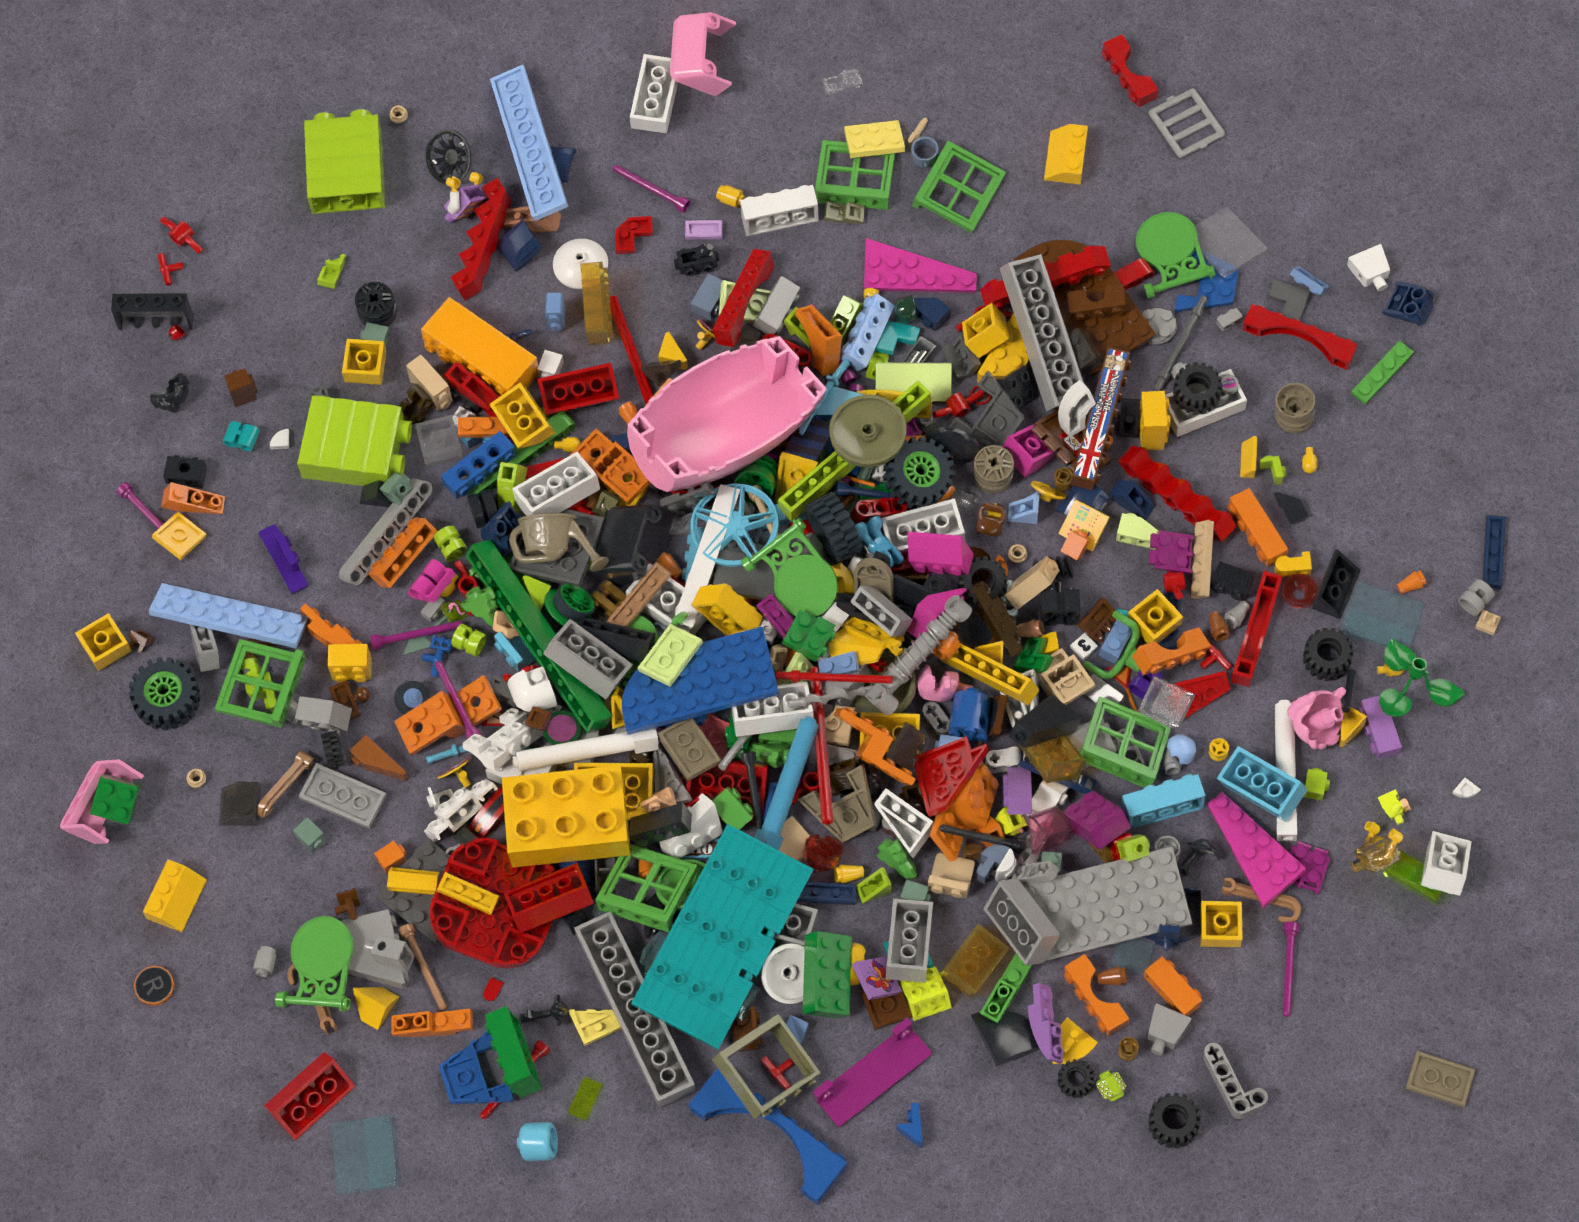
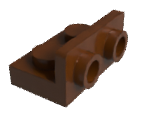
(745, 1026)

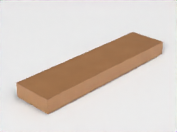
(640, 596)

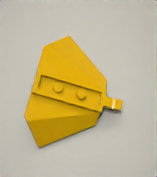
(865, 639)

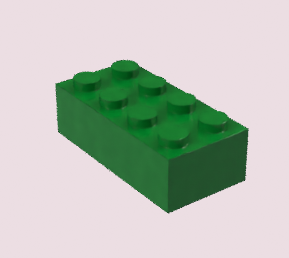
(827, 975)
(512, 1052)

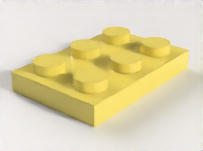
(874, 139)

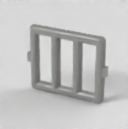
(1201, 106)

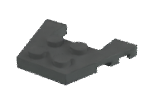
(997, 420)
(687, 502)

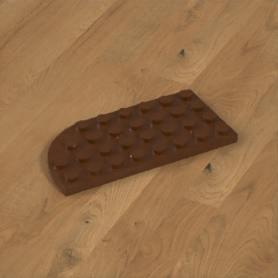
(1120, 331)

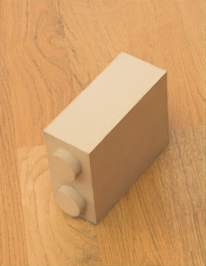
(430, 381)
(1032, 582)

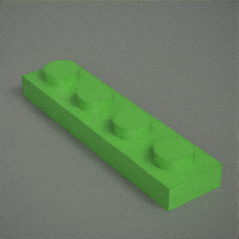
(1382, 372)

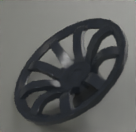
(452, 155)

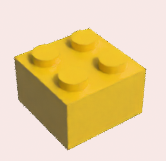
(985, 330)
(364, 361)
(1155, 617)
(103, 642)
(349, 662)
(1221, 924)

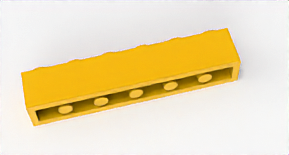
(993, 674)

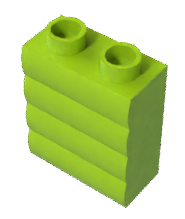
(344, 162)
(352, 441)

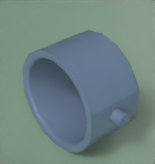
(924, 141)

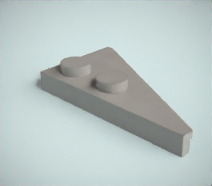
(666, 776)

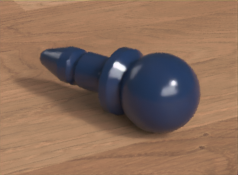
(520, 335)

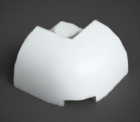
(532, 690)

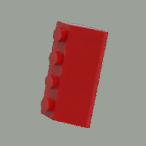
(578, 388)
(548, 898)
(309, 1095)

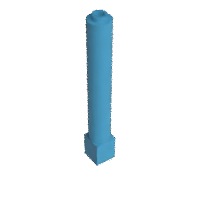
(787, 783)

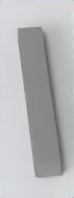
(384, 533)

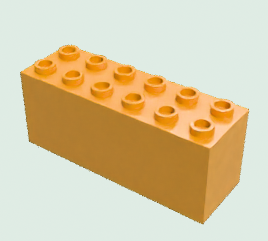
(478, 347)

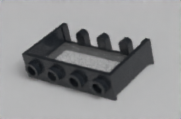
(151, 305)

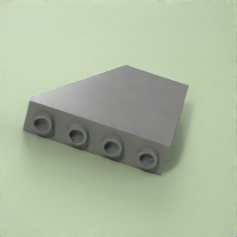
(362, 963)

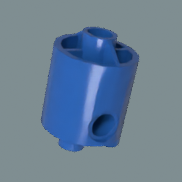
(970, 714)

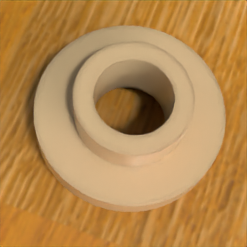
(398, 110)
(1017, 548)
(196, 772)

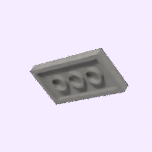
(342, 796)

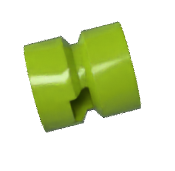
(450, 543)
(467, 639)

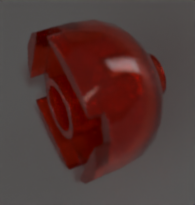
(822, 853)

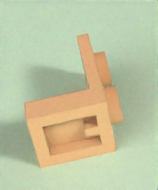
(660, 800)

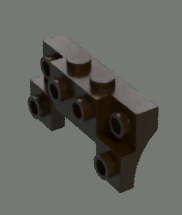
(997, 618)

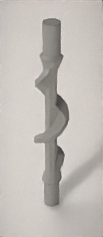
(836, 692)

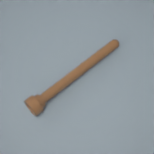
(408, 933)

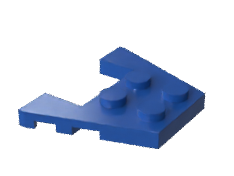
(1218, 290)
(465, 1078)

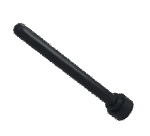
(749, 760)
(1016, 844)

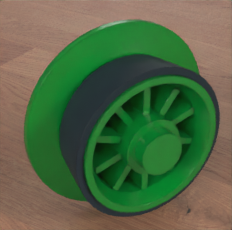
(569, 603)

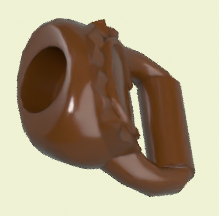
(990, 525)

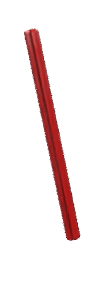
(630, 348)
(822, 753)

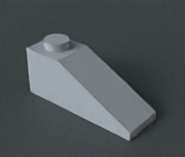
(205, 648)

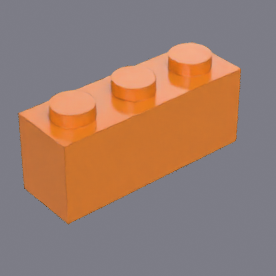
(1173, 987)

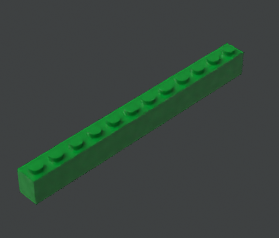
(535, 633)

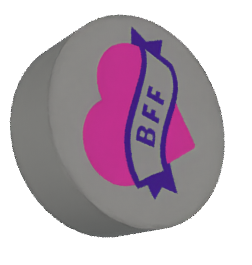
(1229, 384)

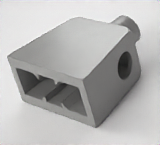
(390, 953)
(1166, 1028)

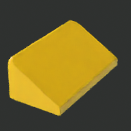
(1248, 458)

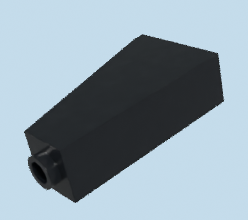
(1044, 723)

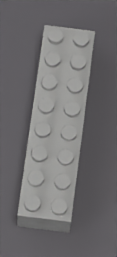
(1041, 328)

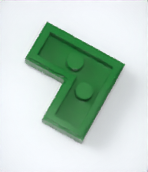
(1031, 657)

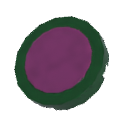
(562, 728)

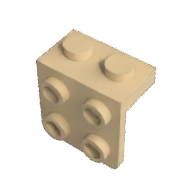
(951, 877)

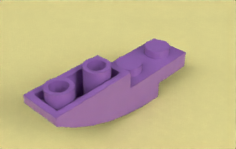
(1041, 1020)

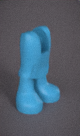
(881, 544)

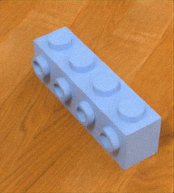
(867, 331)

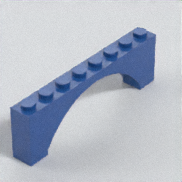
(819, 1163)

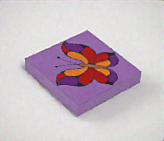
(873, 978)

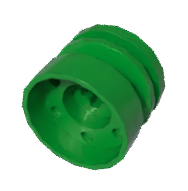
(760, 472)

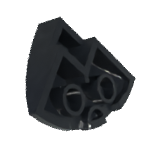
(1008, 1038)

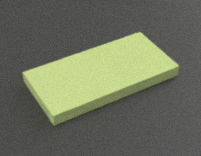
(901, 376)

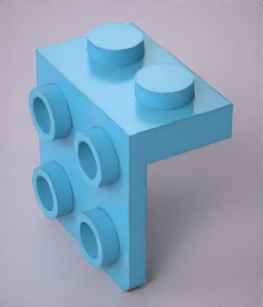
(515, 650)

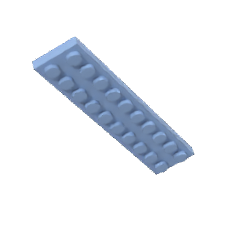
(529, 143)

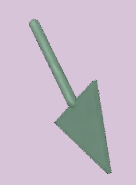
(420, 643)

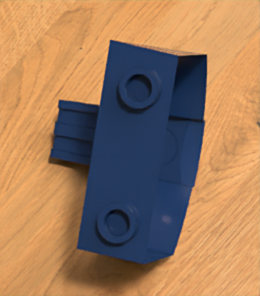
(1169, 935)

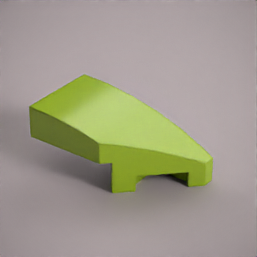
(331, 272)

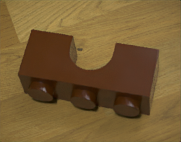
(1112, 303)

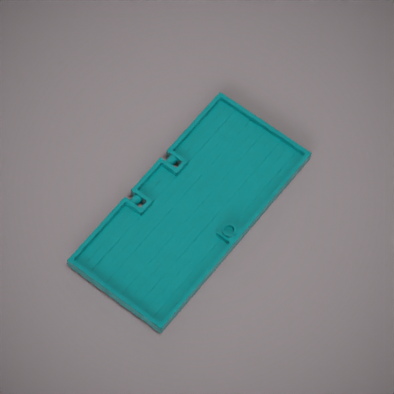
(719, 934)

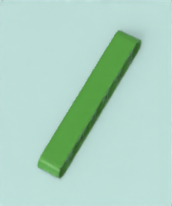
(560, 423)

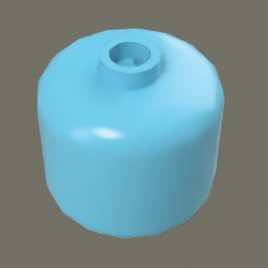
(538, 1141)

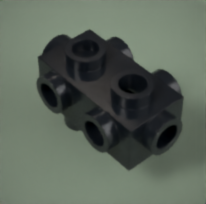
(698, 259)

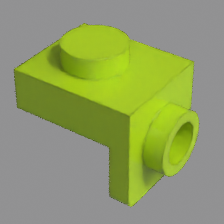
(1277, 470)

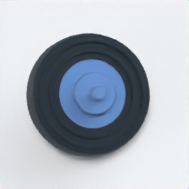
(410, 695)

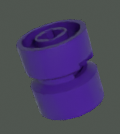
(1141, 683)

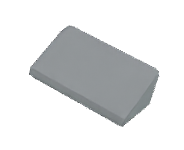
(1104, 690)

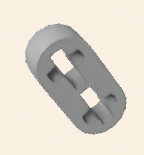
(933, 721)

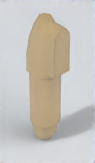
(916, 134)

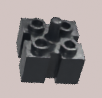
(1060, 606)

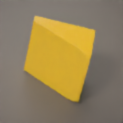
(1052, 643)

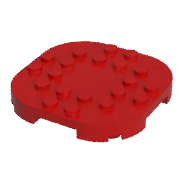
(475, 933)

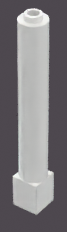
(586, 748)
(1285, 762)

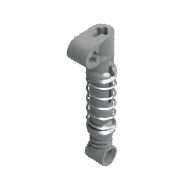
(881, 694)

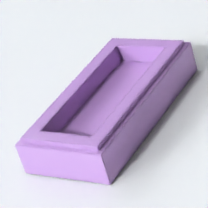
(703, 229)

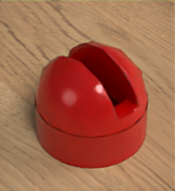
(176, 332)

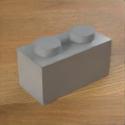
(1229, 319)
(431, 610)

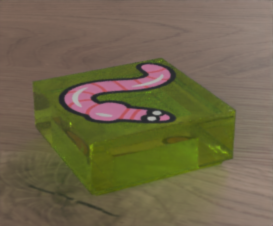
(453, 611)

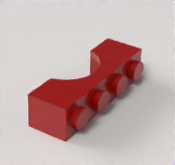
(1140, 88)

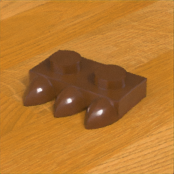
(1097, 619)

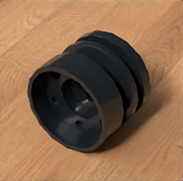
(375, 304)

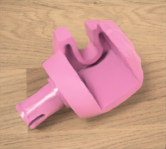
(939, 691)

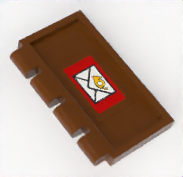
(1058, 441)

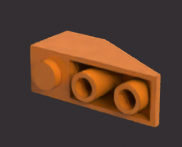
(189, 499)

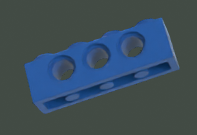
(482, 455)

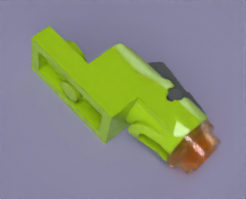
(253, 669)

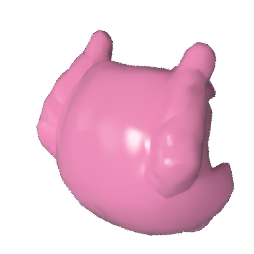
(1318, 717)

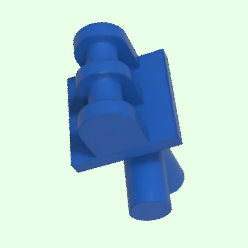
(439, 652)

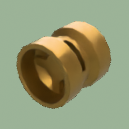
(1064, 483)
(1128, 1045)

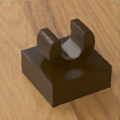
(639, 757)

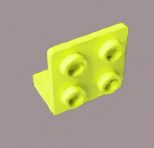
(926, 997)

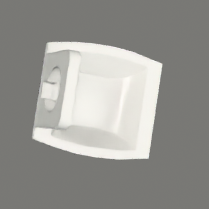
(1006, 867)

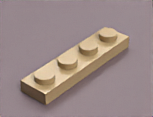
(1202, 559)

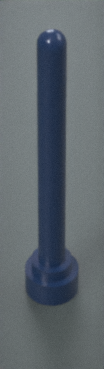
(842, 489)

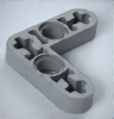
(1029, 871)

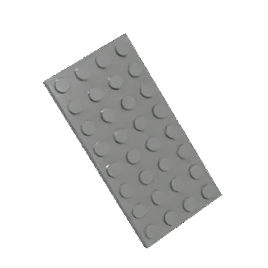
(1112, 902)

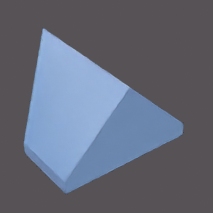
(1024, 510)

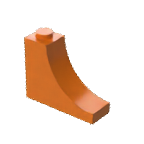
(823, 338)

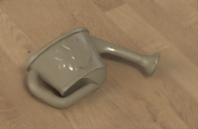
(548, 537)

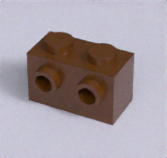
(241, 387)

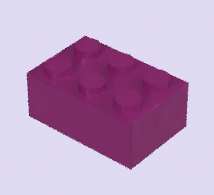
(1096, 819)

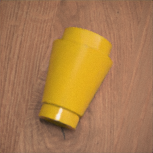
(848, 873)

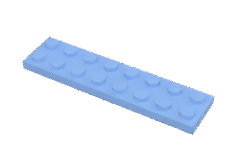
(228, 615)

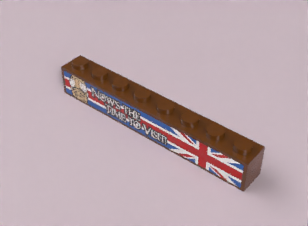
(1100, 418)

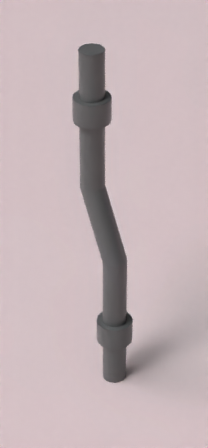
(1196, 314)

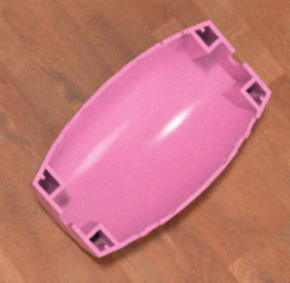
(723, 415)

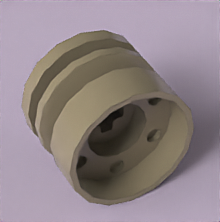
(1294, 398)
(997, 478)

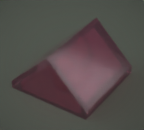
(1048, 829)

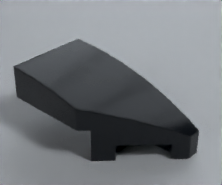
(1292, 507)

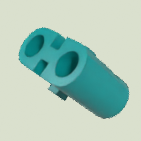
(241, 436)

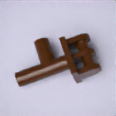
(348, 901)

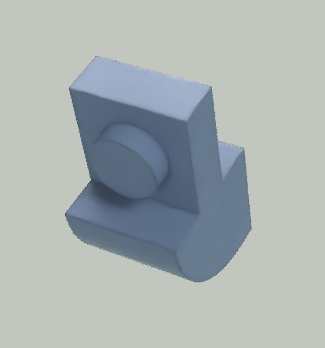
(992, 858)

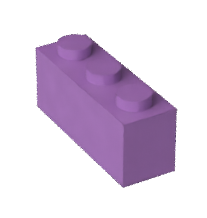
(1380, 729)
(1017, 790)

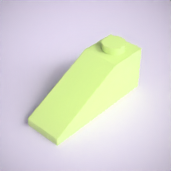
(1135, 530)

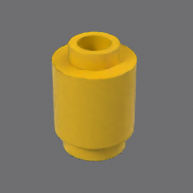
(730, 195)

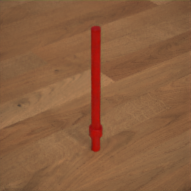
(797, 675)

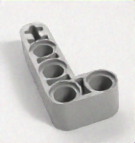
(1230, 1079)

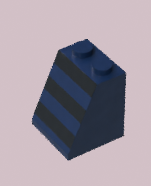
(814, 443)

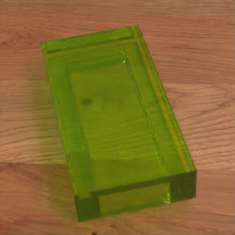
(585, 1099)

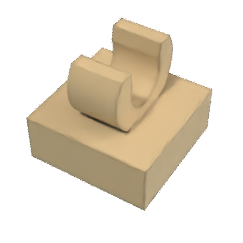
(1488, 622)

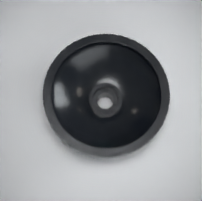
(958, 443)

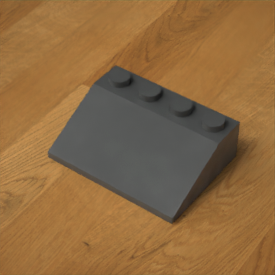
(755, 584)

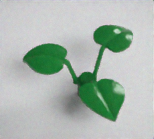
(1401, 657)

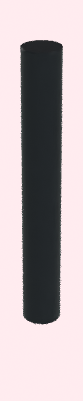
(1349, 689)

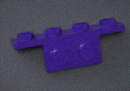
(284, 558)

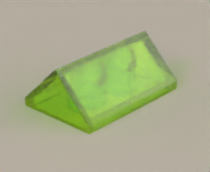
(1409, 874)

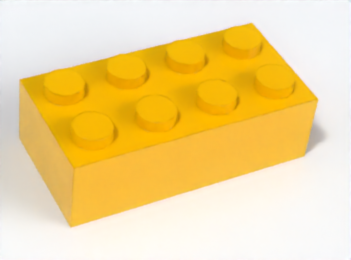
(1006, 356)

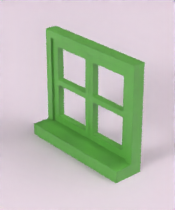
(936, 174)
(842, 194)
(286, 690)
(1117, 763)
(635, 909)

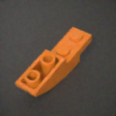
(324, 630)
(432, 1024)

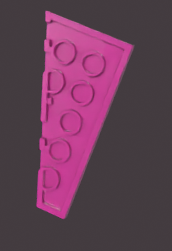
(901, 270)
(1260, 856)

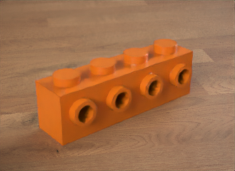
(1257, 527)
(402, 552)

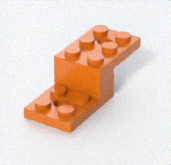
(613, 466)
(441, 717)
(874, 745)
(967, 811)

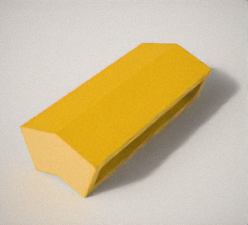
(412, 881)

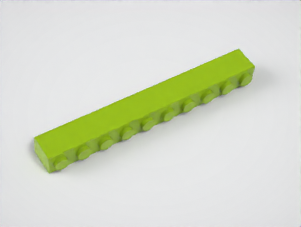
(835, 468)

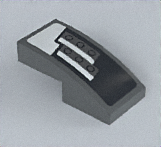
(920, 352)

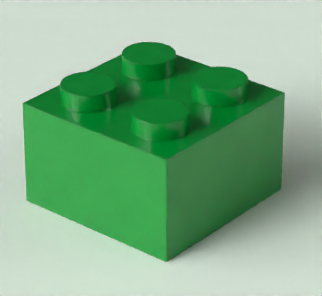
(115, 799)

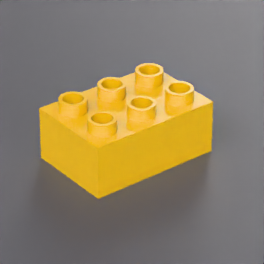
(566, 816)

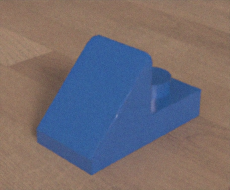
(912, 1130)

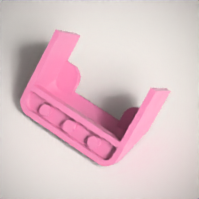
(689, 48)
(78, 817)

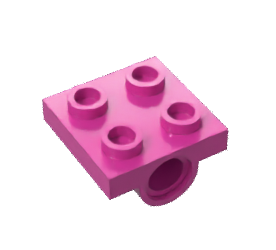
(431, 582)

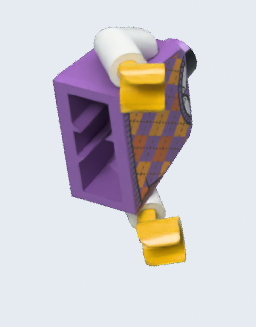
(465, 199)

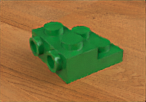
(809, 635)

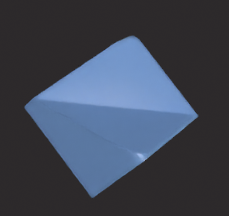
(797, 1027)

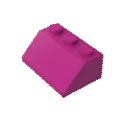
(939, 553)

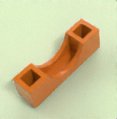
(1154, 658)
(1109, 1015)

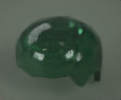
(905, 309)

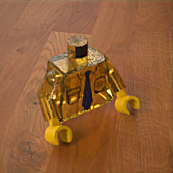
(1377, 851)

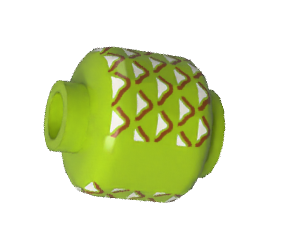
(1111, 1085)

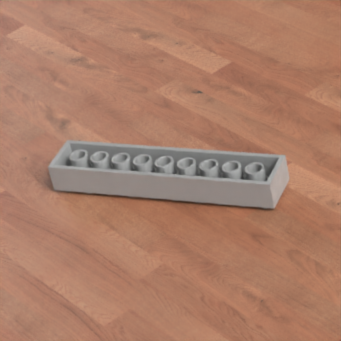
(645, 1034)

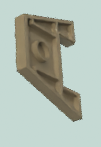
(851, 813)

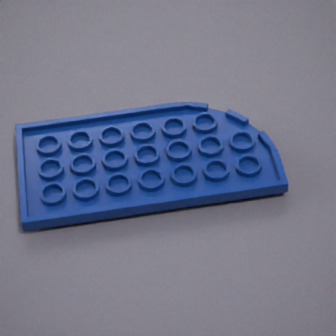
(717, 677)

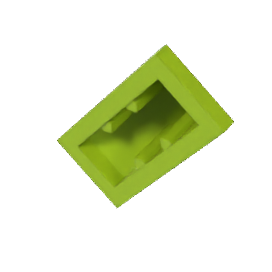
(536, 590)
(874, 886)

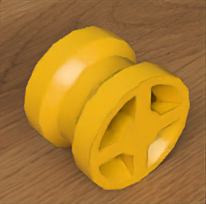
(1216, 746)

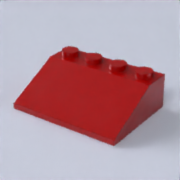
(735, 776)

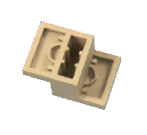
(1065, 678)

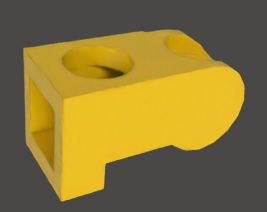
(1297, 565)

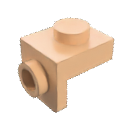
(503, 625)

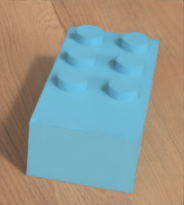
(1262, 784)
(1163, 801)

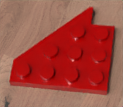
(946, 771)

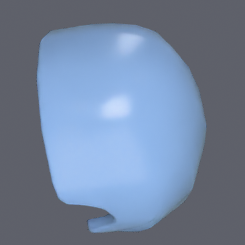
(1182, 747)

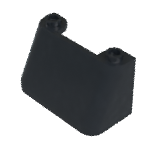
(621, 541)
(908, 592)

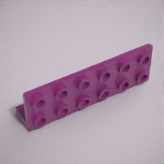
(872, 1074)

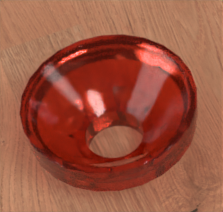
(1299, 582)

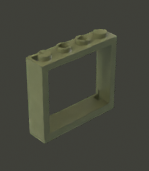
(791, 1046)

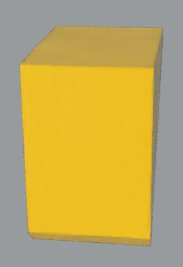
(671, 351)

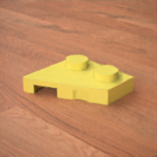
(594, 1024)

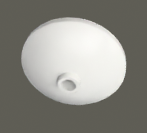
(567, 266)
(784, 988)

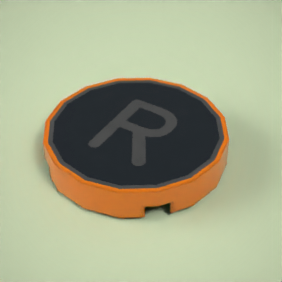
(154, 985)

